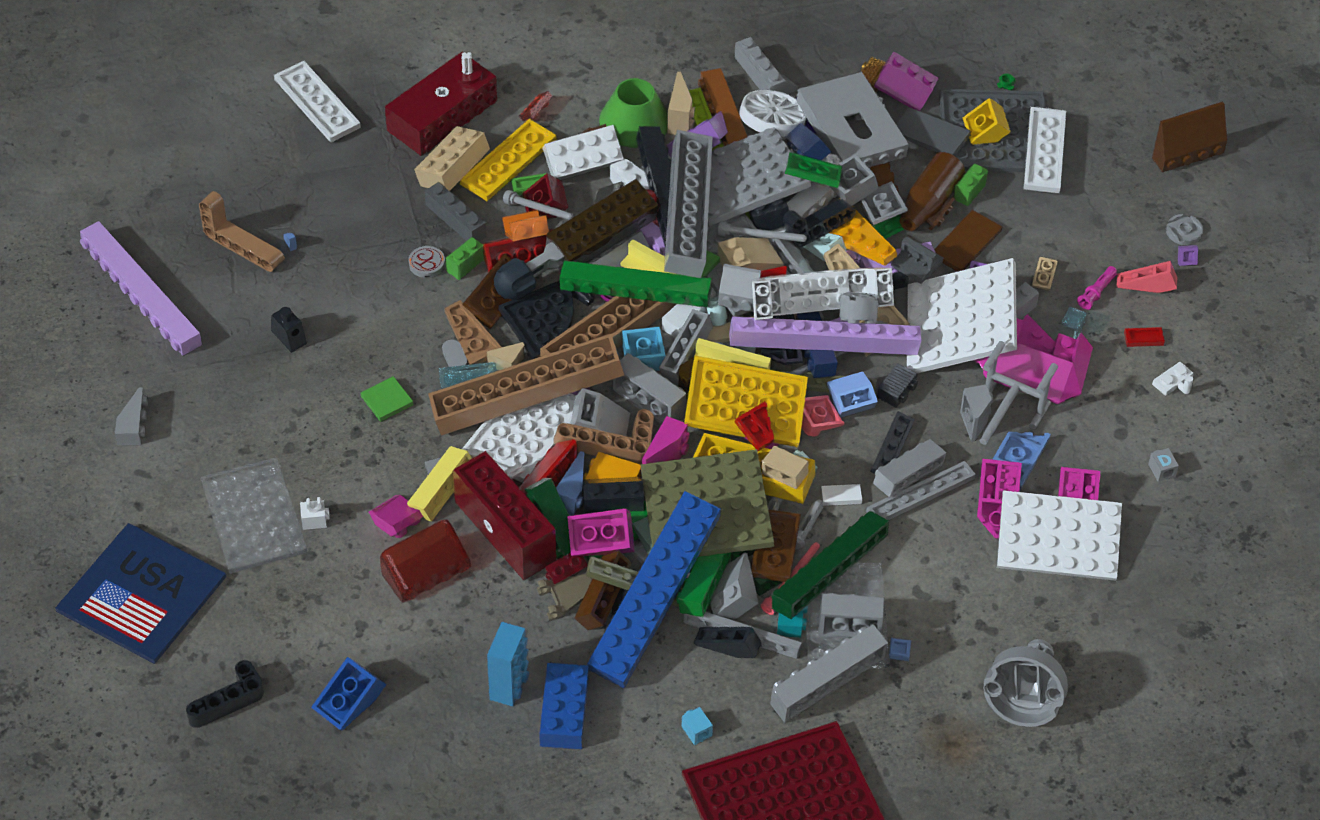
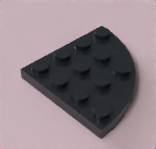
(539, 316)

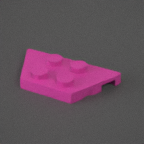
(1035, 337)

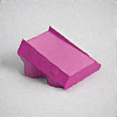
(395, 516)

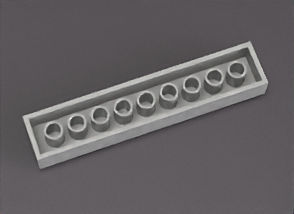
(688, 204)

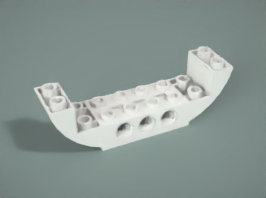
(818, 290)

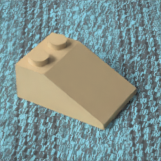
(680, 107)
(749, 253)

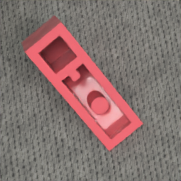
(1153, 278)

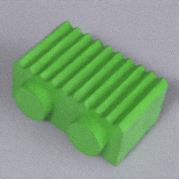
(970, 184)
(464, 258)

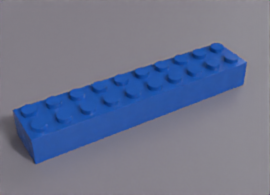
(654, 589)

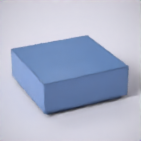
(899, 649)

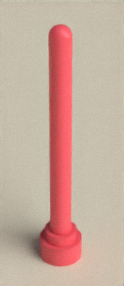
(766, 605)

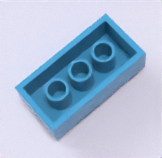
(507, 664)

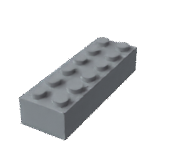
(828, 673)

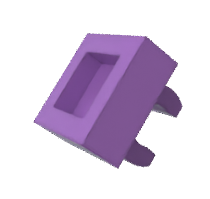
(1188, 255)

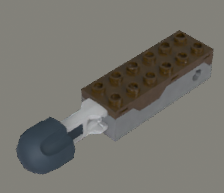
(582, 237)

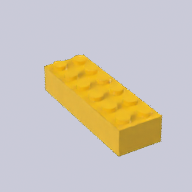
(716, 445)

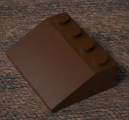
(1191, 137)

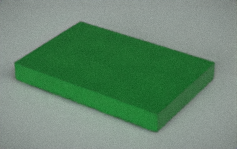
(813, 170)

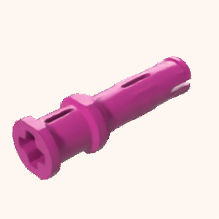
(1094, 291)

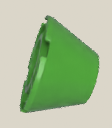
(631, 106)

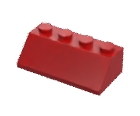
(523, 249)
(554, 464)

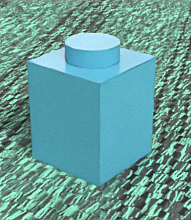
(697, 725)

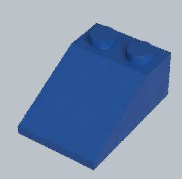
(348, 694)

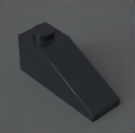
(732, 641)

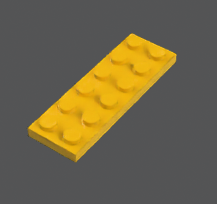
(507, 160)

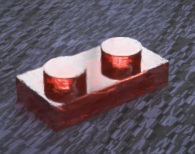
(535, 106)

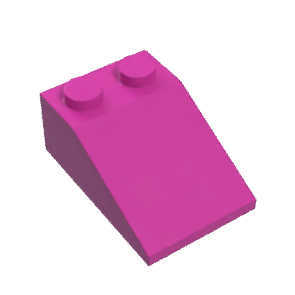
(668, 443)
(601, 533)

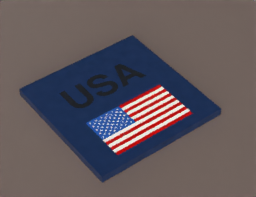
(141, 593)

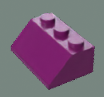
(905, 81)

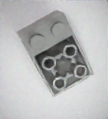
(599, 413)

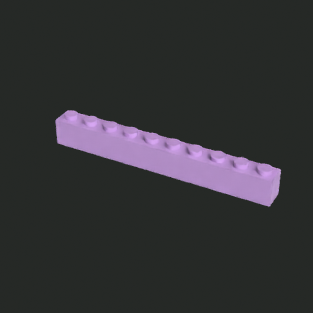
(140, 288)
(825, 335)

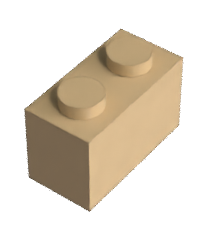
(785, 467)

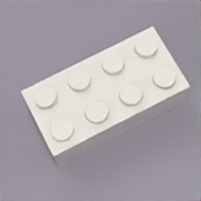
(583, 153)

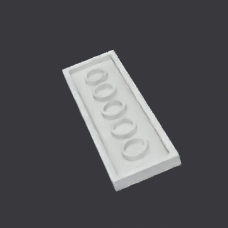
(317, 101)
(1045, 150)

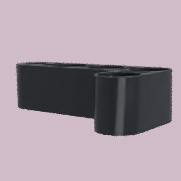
(820, 222)
(202, 711)

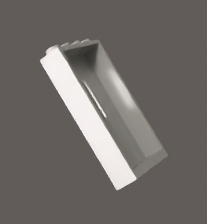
(833, 100)

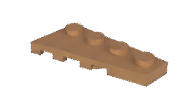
(470, 333)

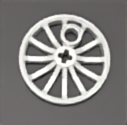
(771, 109)

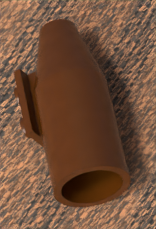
(930, 193)

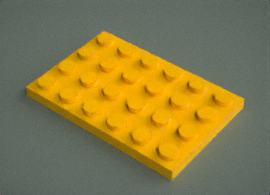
(727, 390)

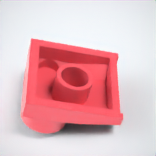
(819, 415)

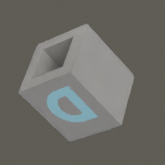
(1163, 464)

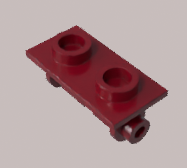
(564, 567)

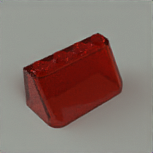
(424, 560)

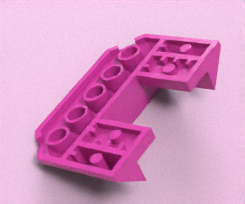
(1031, 365)
(1006, 475)

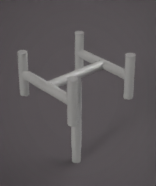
(1041, 392)

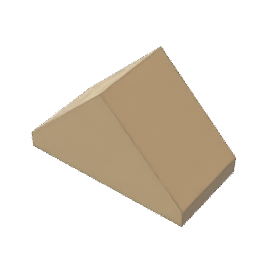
(506, 356)

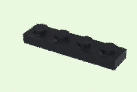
(894, 440)

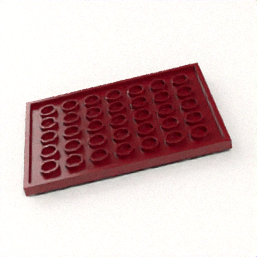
(785, 779)

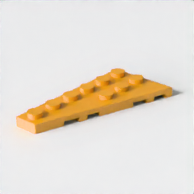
(865, 240)

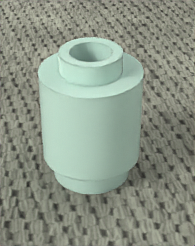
(717, 313)

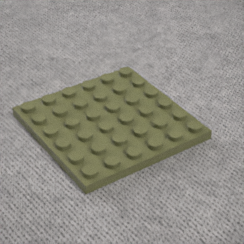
(723, 480)

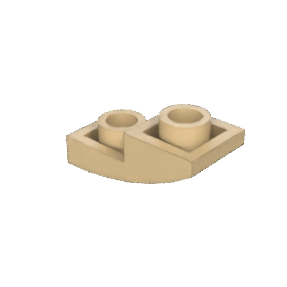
(1044, 273)

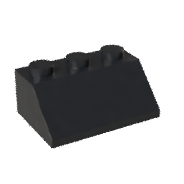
(613, 494)

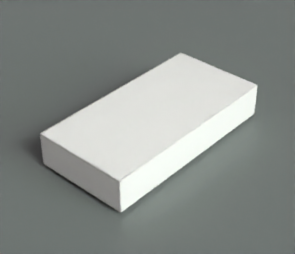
(841, 494)

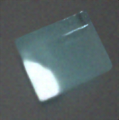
(1074, 319)

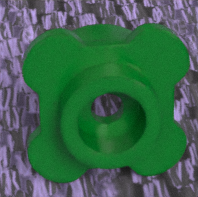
(1006, 81)

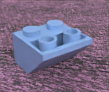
(852, 394)

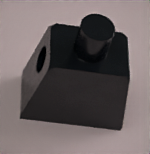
(283, 324)

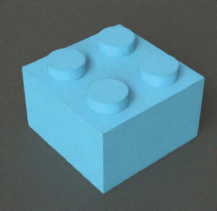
(645, 345)

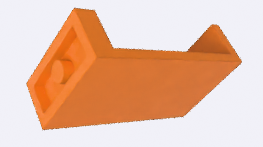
(525, 225)

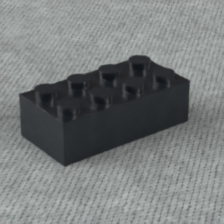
(770, 215)

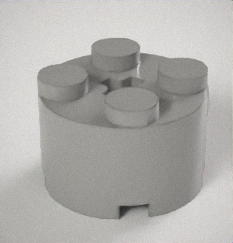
(857, 306)

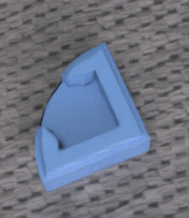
(290, 240)

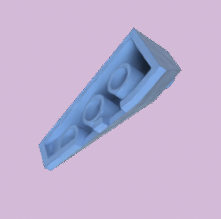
(571, 485)

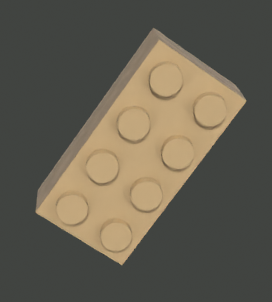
(452, 158)

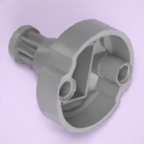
(1027, 684)

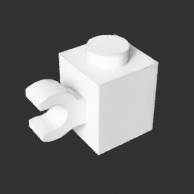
(314, 514)

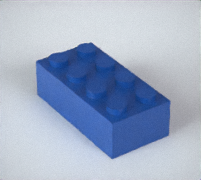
(564, 706)

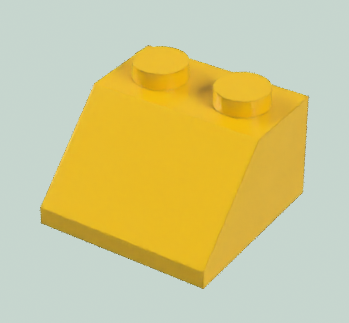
(986, 123)

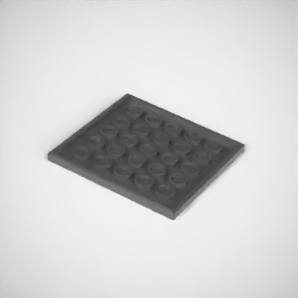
(1011, 150)

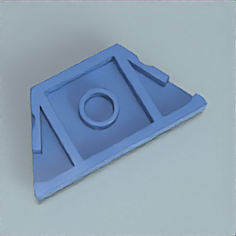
(1024, 449)

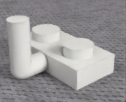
(1176, 377)

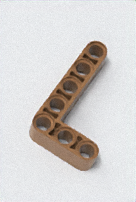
(233, 237)
(594, 441)

